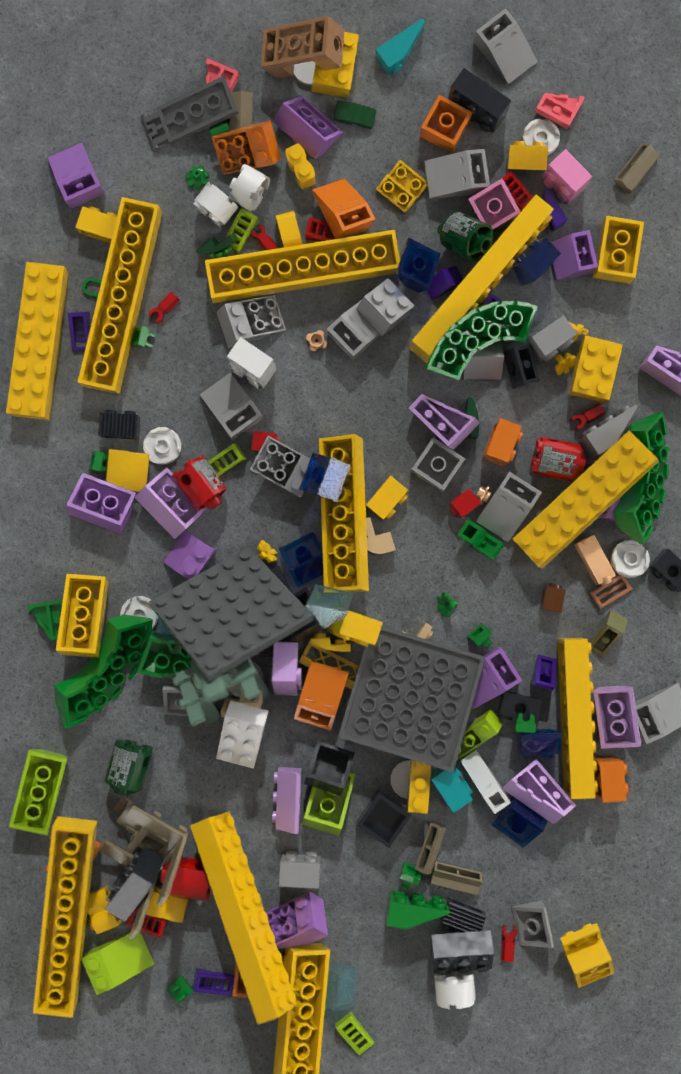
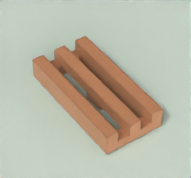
(597, 599)

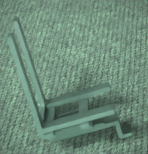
(200, 693)

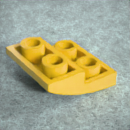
(402, 186)
(127, 469)
(324, 642)

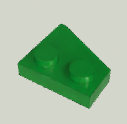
(48, 616)

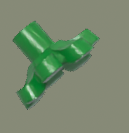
(197, 177)
(222, 253)
(446, 604)

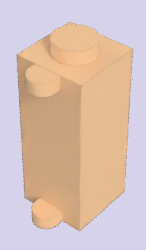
(595, 560)

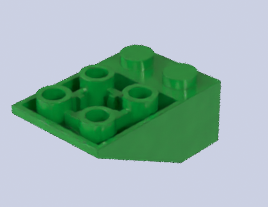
(403, 915)

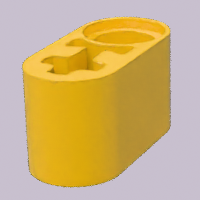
(289, 229)

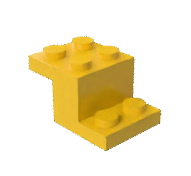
(587, 955)

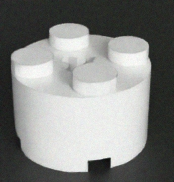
(248, 188)
(216, 204)
(455, 990)

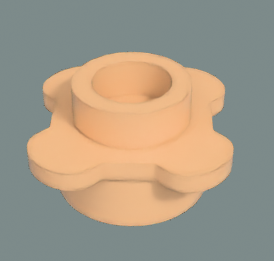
(316, 335)
(484, 494)

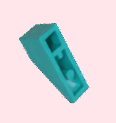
(396, 50)

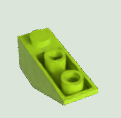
(479, 732)

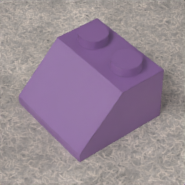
(189, 555)

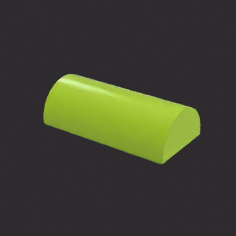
(38, 791)

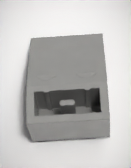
(505, 46)
(457, 174)
(250, 319)
(352, 332)
(231, 406)
(600, 439)
(281, 465)
(508, 506)
(659, 713)

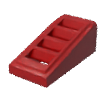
(520, 188)
(316, 237)
(149, 930)

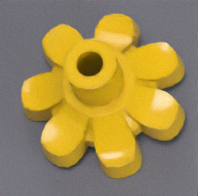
(579, 330)
(564, 363)
(266, 552)

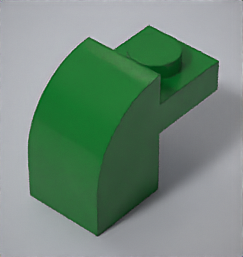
(480, 540)

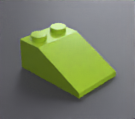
(327, 810)
(116, 961)

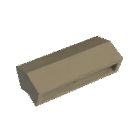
(244, 104)
(636, 167)
(434, 848)
(456, 878)

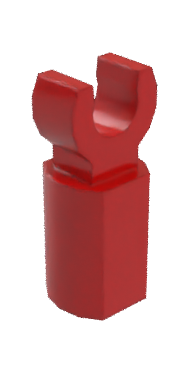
(264, 240)
(164, 306)
(589, 415)
(508, 944)

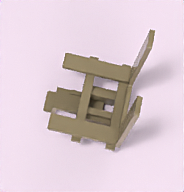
(154, 835)

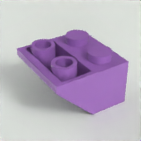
(576, 256)

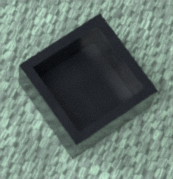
(329, 768)
(383, 818)

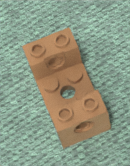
(318, 42)

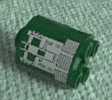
(466, 235)
(128, 767)

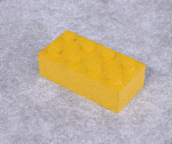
(82, 615)

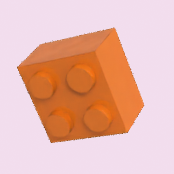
(445, 124)
(502, 442)
(611, 779)

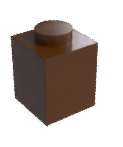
(552, 598)

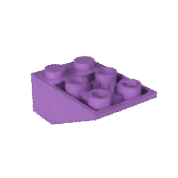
(75, 176)
(495, 678)
(298, 921)

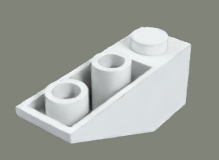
(485, 781)

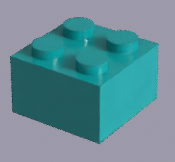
(454, 791)

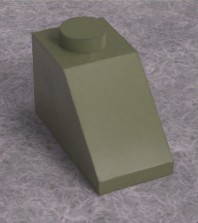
(608, 632)

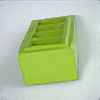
(246, 233)
(241, 457)
(343, 1022)

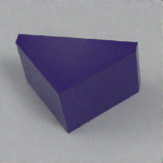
(444, 281)
(544, 672)

